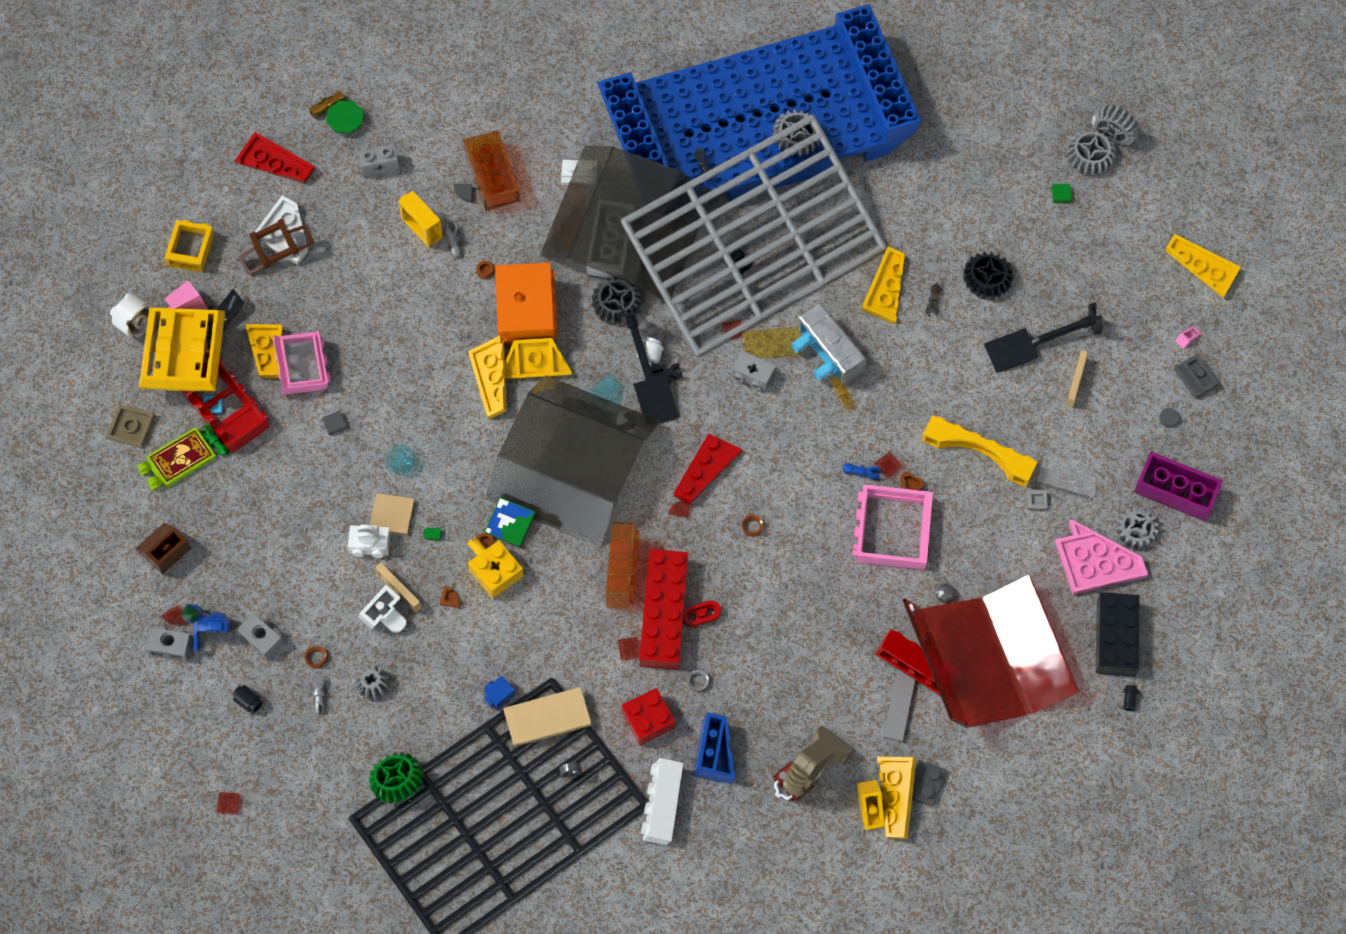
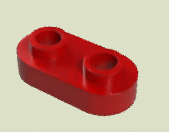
(700, 612)

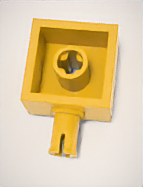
(487, 562)

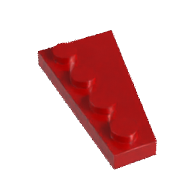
(271, 158)
(705, 467)

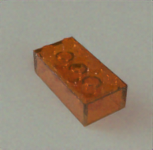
(491, 170)
(622, 565)

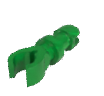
(214, 440)

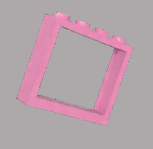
(898, 495)

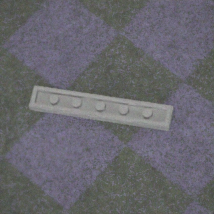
(900, 700)

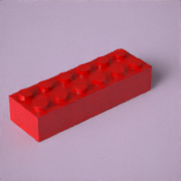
(663, 609)

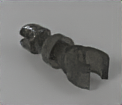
(701, 159)
(934, 300)

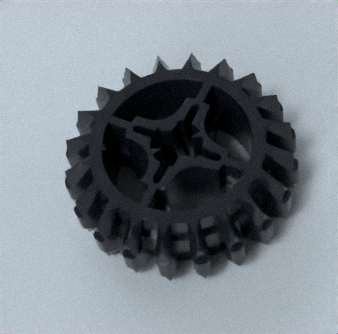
(973, 274)

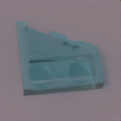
(607, 388)

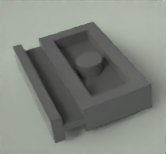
(1196, 376)
(927, 782)

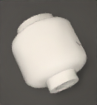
(653, 350)

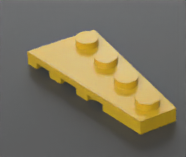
(1205, 265)
(490, 375)

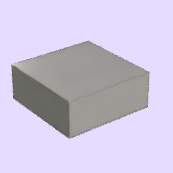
(1037, 500)

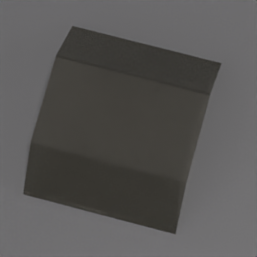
(601, 193)
(569, 458)

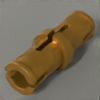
(325, 104)

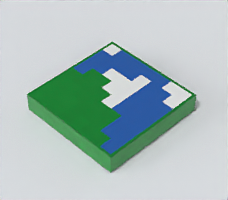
(510, 522)

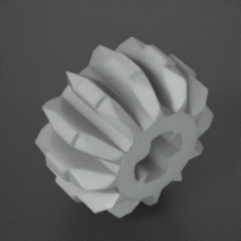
(368, 676)

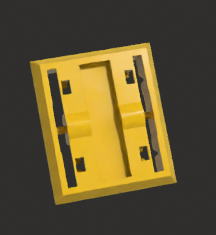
(180, 348)

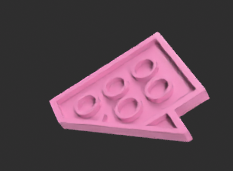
(1096, 561)

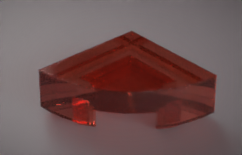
(680, 509)
(174, 616)

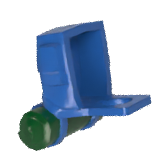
(205, 622)

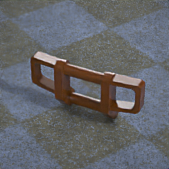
(255, 236)

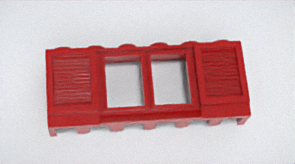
(240, 426)

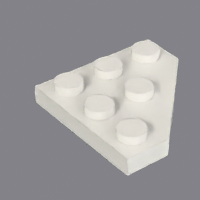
(275, 241)

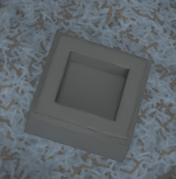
(334, 423)

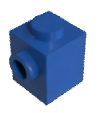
(498, 693)

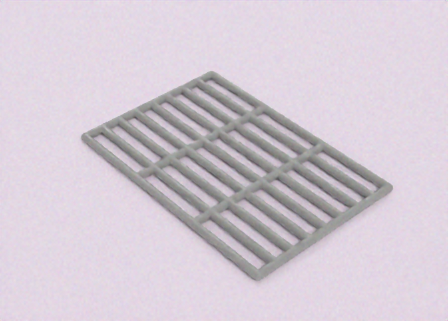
(786, 217)

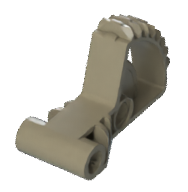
(824, 750)

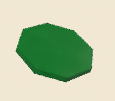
(344, 117)

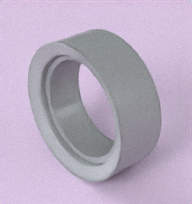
(697, 672)

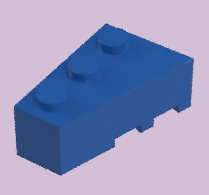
(714, 753)

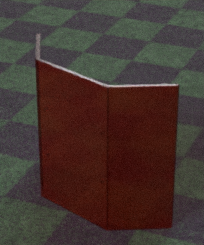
(993, 655)

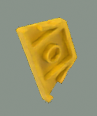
(535, 359)

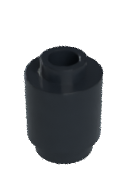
(247, 699)

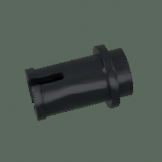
(1130, 697)

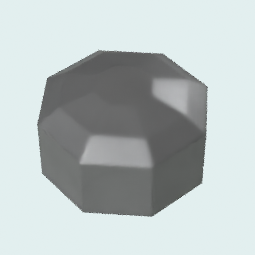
(945, 593)

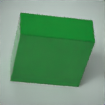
(1061, 193)

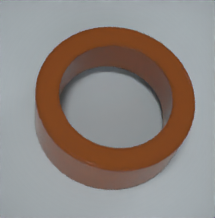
(752, 517)
(312, 649)

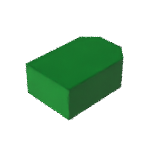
(432, 534)

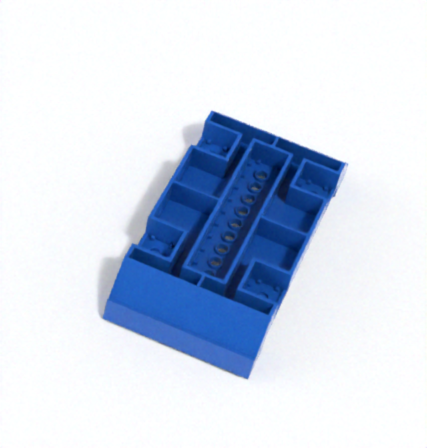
(850, 61)

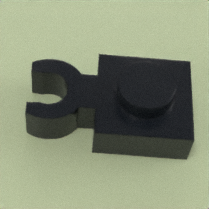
(662, 370)

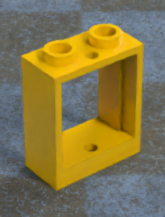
(420, 218)
(184, 261)

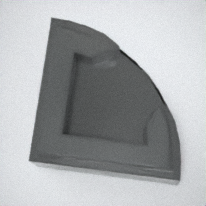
(464, 191)

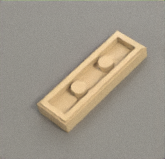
(1077, 378)
(398, 587)

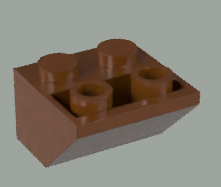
(164, 547)

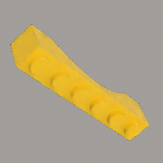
(944, 434)

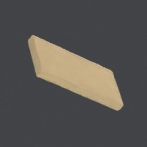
(547, 716)

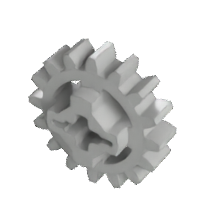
(1136, 535)

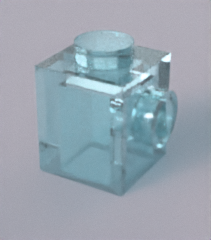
(399, 459)

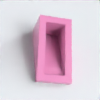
(1188, 336)

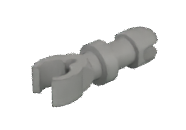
(453, 241)
(318, 694)

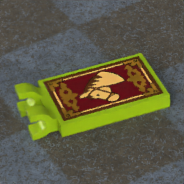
(177, 459)

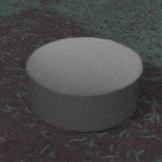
(1169, 417)

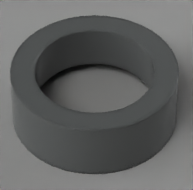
(570, 769)

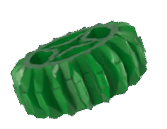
(395, 771)

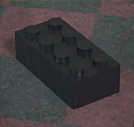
(1117, 634)

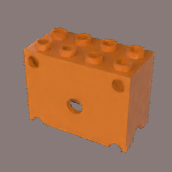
(526, 302)

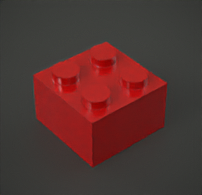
(648, 716)

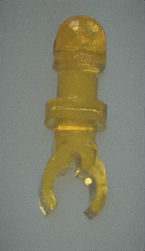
(841, 393)

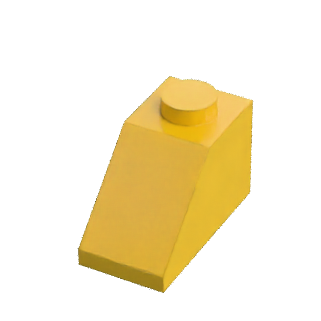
(870, 804)

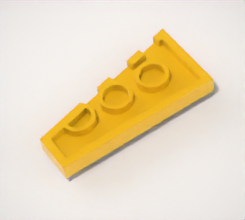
(885, 288)
(897, 786)

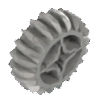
(1116, 123)
(796, 137)
(1102, 152)

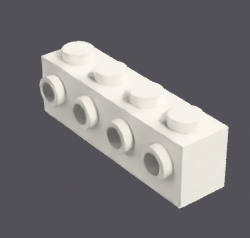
(662, 801)

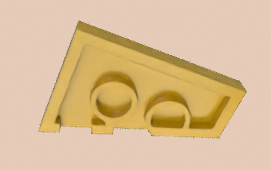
(262, 346)

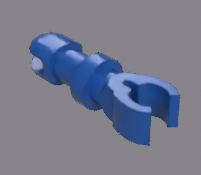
(848, 468)

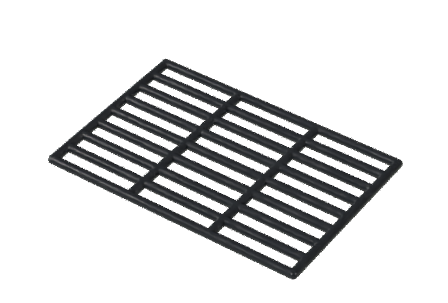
(466, 834)

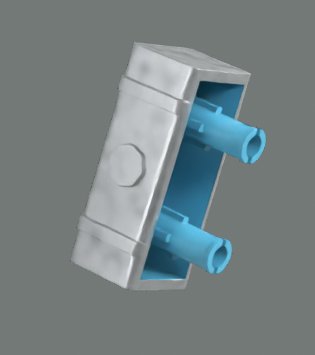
(830, 344)

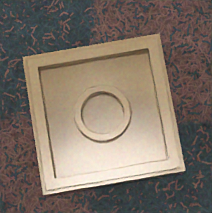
(392, 513)

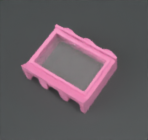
(301, 362)

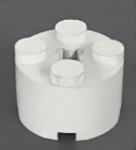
(131, 316)

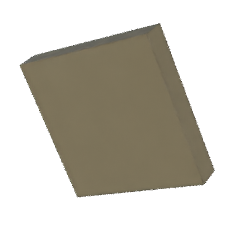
(130, 426)

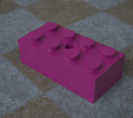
(1178, 486)

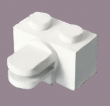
(369, 540)
(382, 610)

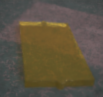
(770, 342)

